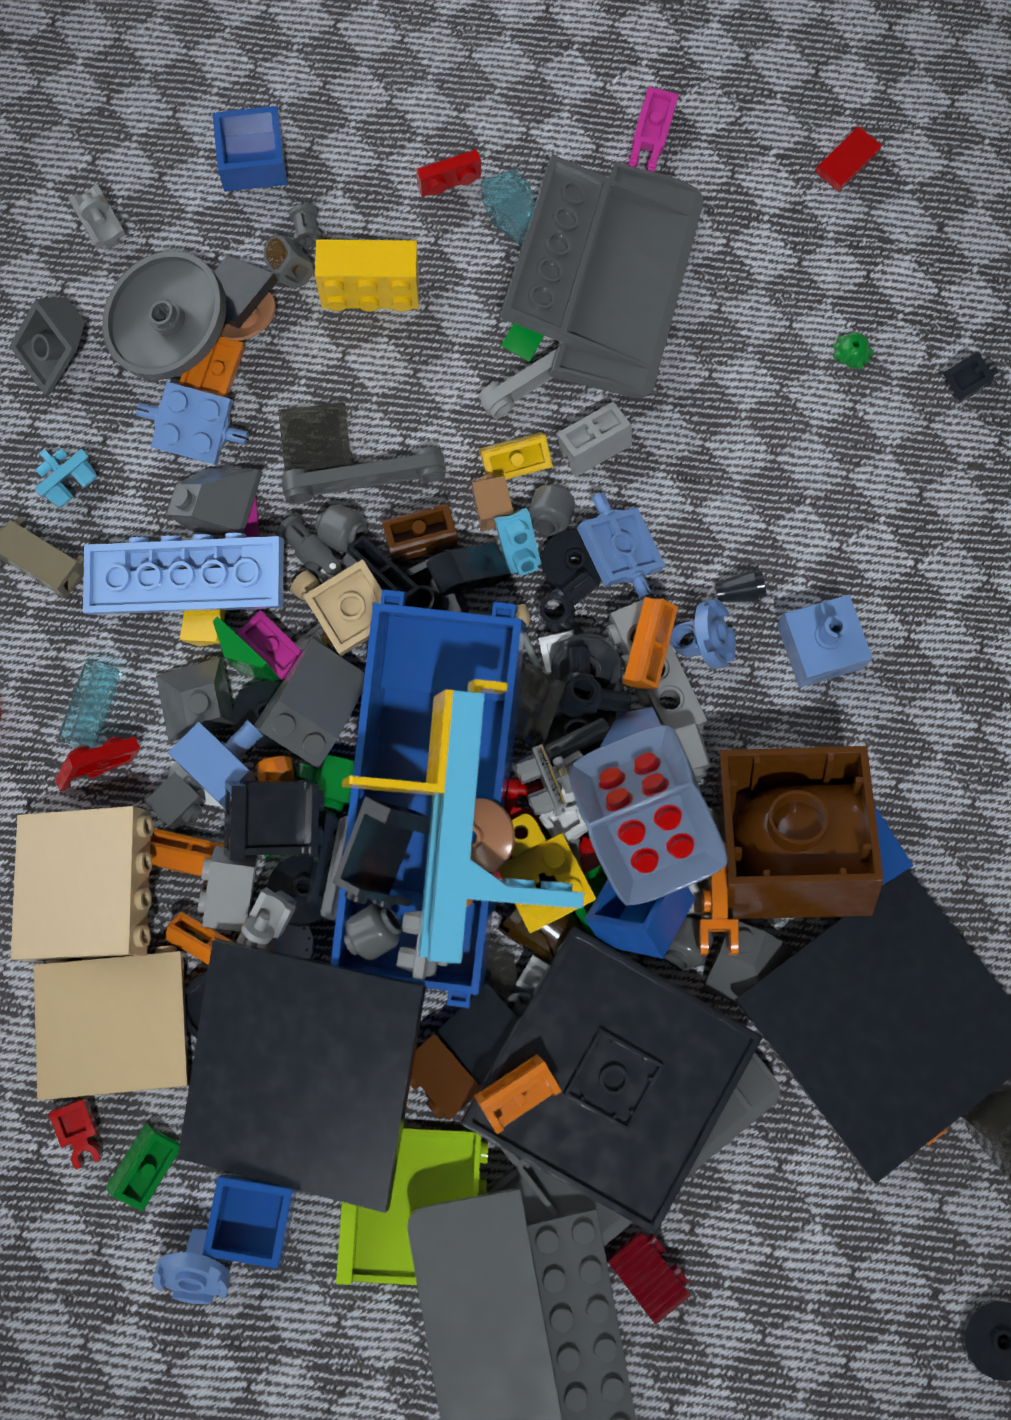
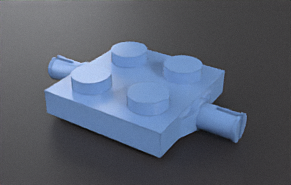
(192, 423)
(621, 546)

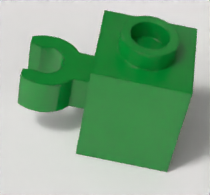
(330, 780)

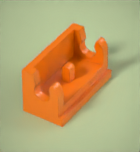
(517, 1093)

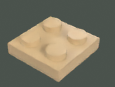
(346, 606)

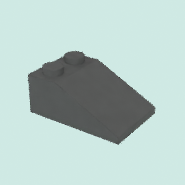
(312, 703)

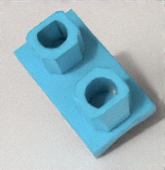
(52, 486)
(518, 542)

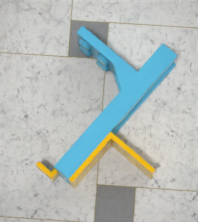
(449, 870)

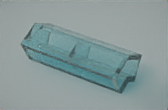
(89, 705)

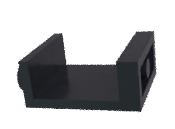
(377, 852)

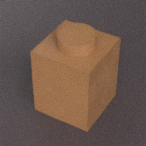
(491, 500)

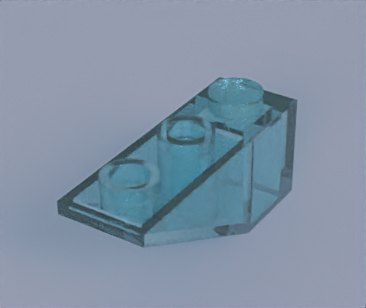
(508, 203)

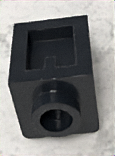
(971, 376)

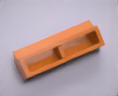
(650, 644)
(180, 852)
(187, 942)

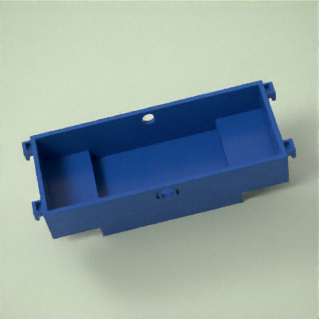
(408, 663)

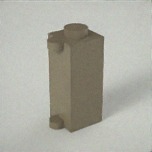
(39, 558)

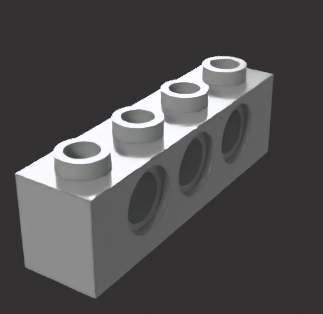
(672, 683)

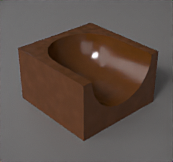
(799, 832)

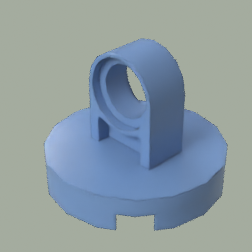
(711, 635)
(192, 1275)

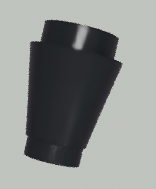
(742, 587)

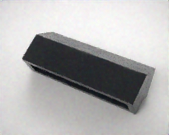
(383, 569)

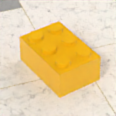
(367, 274)

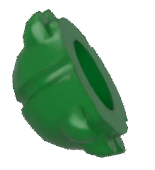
(853, 356)

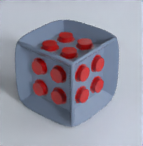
(647, 815)

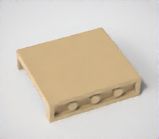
(82, 884)
(111, 1024)

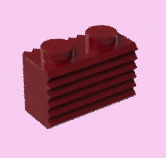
(648, 1276)

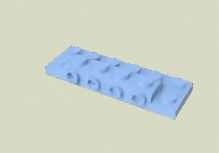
(184, 574)

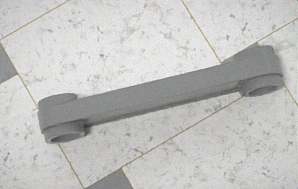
(501, 397)

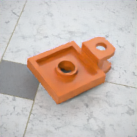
(716, 908)

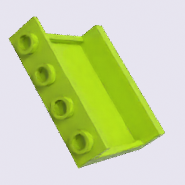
(429, 1170)

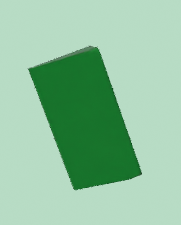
(143, 1167)

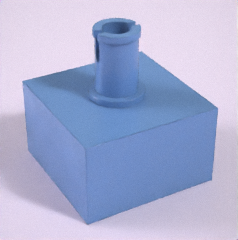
(824, 641)
(215, 762)

